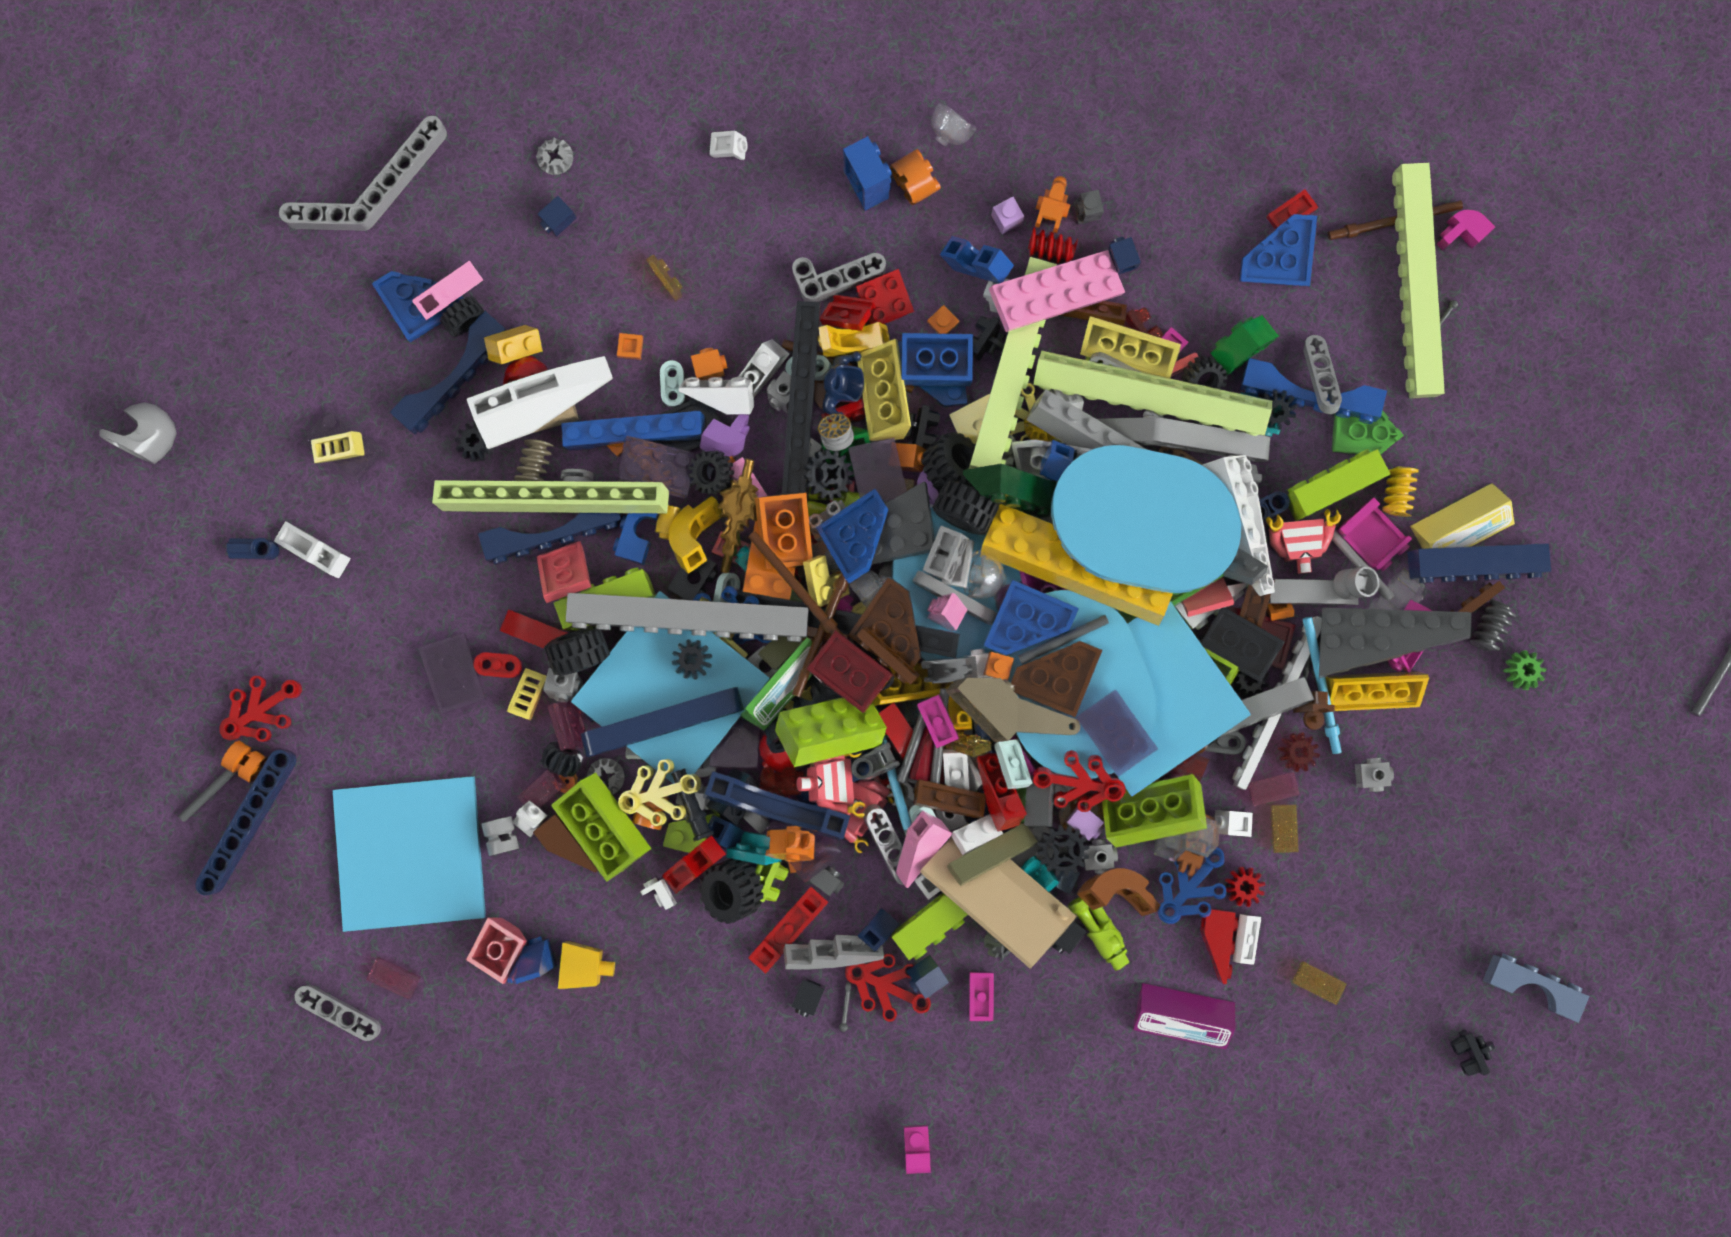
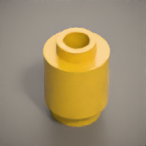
(665, 520)

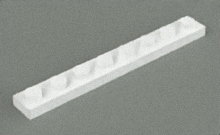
(1264, 731)

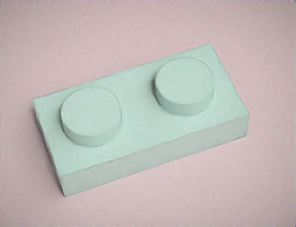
(1013, 764)

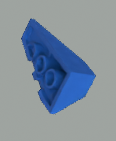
(533, 961)

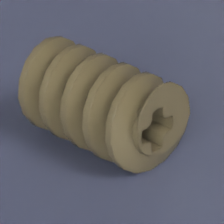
(533, 461)

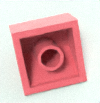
(497, 948)

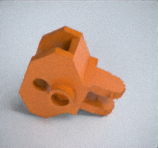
(1053, 204)
(791, 844)

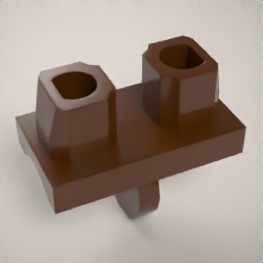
(1313, 717)

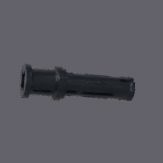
(696, 816)

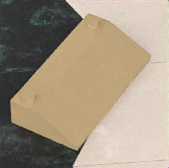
(1004, 904)

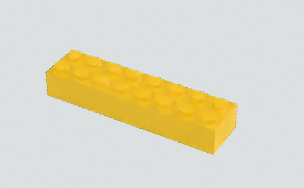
(1036, 549)

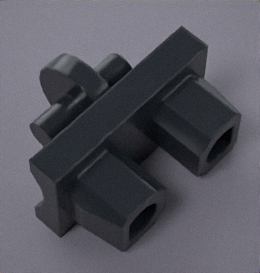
(990, 329)
(924, 418)
(1476, 1063)

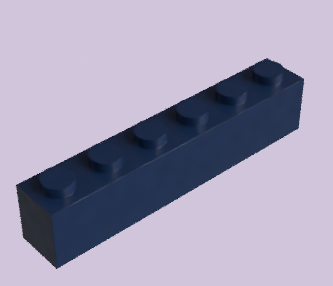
(1479, 562)

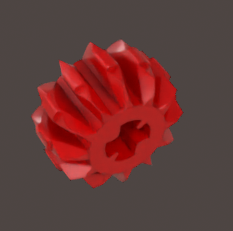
(1240, 895)

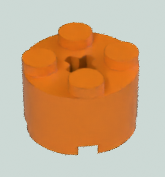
(914, 177)

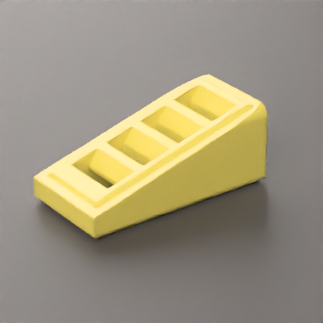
(352, 447)
(535, 696)

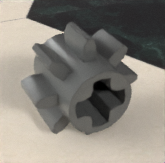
(995, 948)

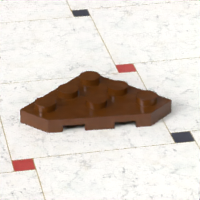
(892, 620)
(1059, 677)

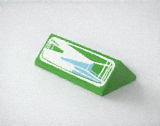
(778, 690)

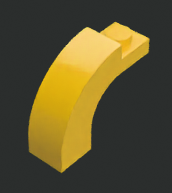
(846, 341)
(686, 529)

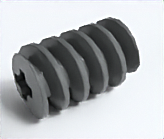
(1492, 626)

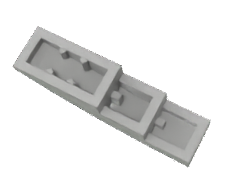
(1307, 592)
(821, 954)

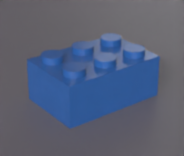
(867, 173)
(937, 359)

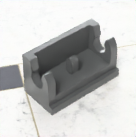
(950, 669)

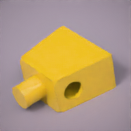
(582, 966)

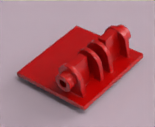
(888, 295)

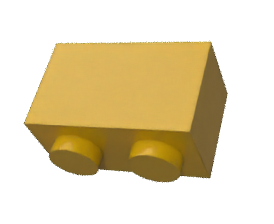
(513, 344)

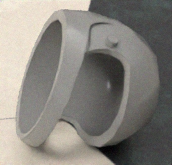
(151, 437)

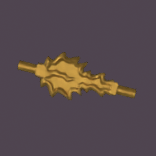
(738, 507)

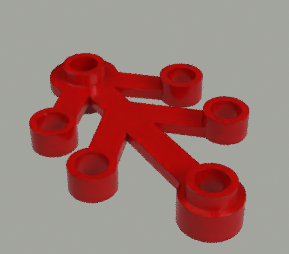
(257, 711)
(1082, 783)
(883, 985)

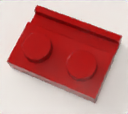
(847, 312)

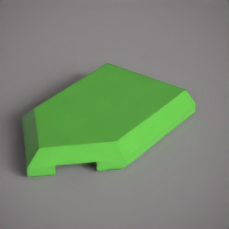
(1354, 436)

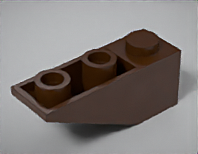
(561, 842)

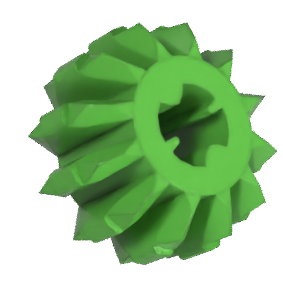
(1517, 673)

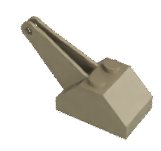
(1002, 713)

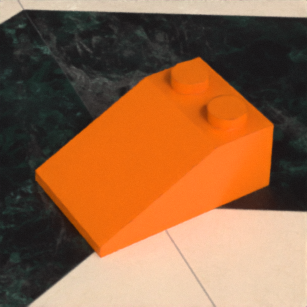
(785, 527)
(763, 580)

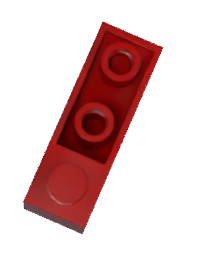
(1002, 802)
(1218, 934)

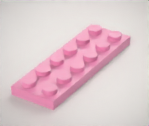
(1056, 290)

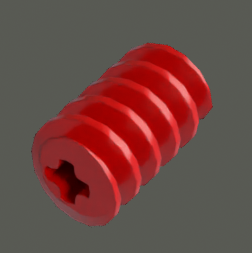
(1051, 246)

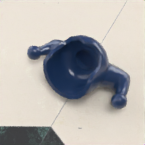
(842, 382)

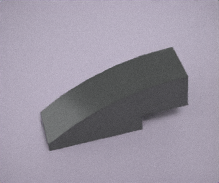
(1039, 802)

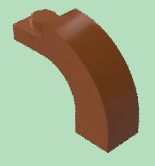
(1129, 884)

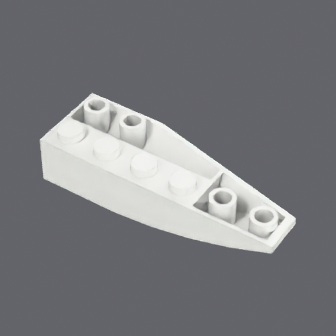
(535, 400)
(1237, 477)

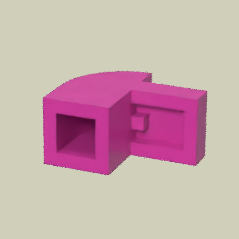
(1467, 224)
(917, 1149)

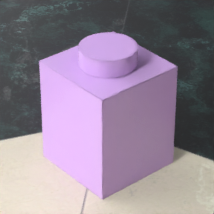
(1007, 215)
(1087, 822)

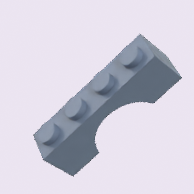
(1561, 999)

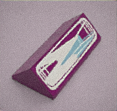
(1185, 1016)

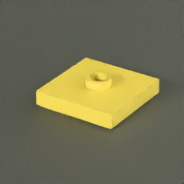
(970, 418)

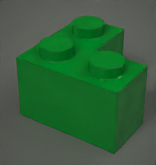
(1244, 342)

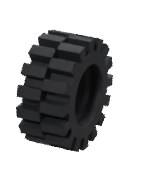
(461, 316)
(1202, 366)
(699, 472)

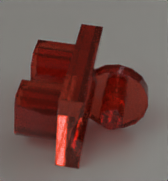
(1136, 319)
(779, 783)

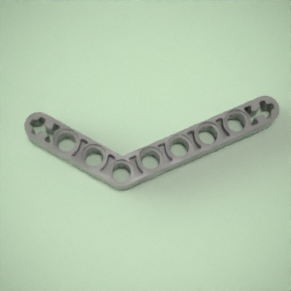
(376, 188)
(1191, 437)

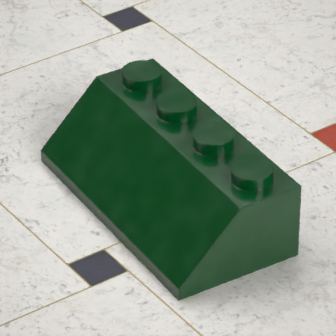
(1013, 488)

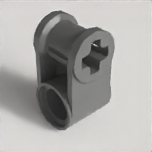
(876, 762)

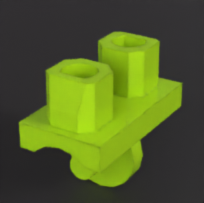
(767, 874)

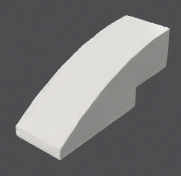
(312, 550)

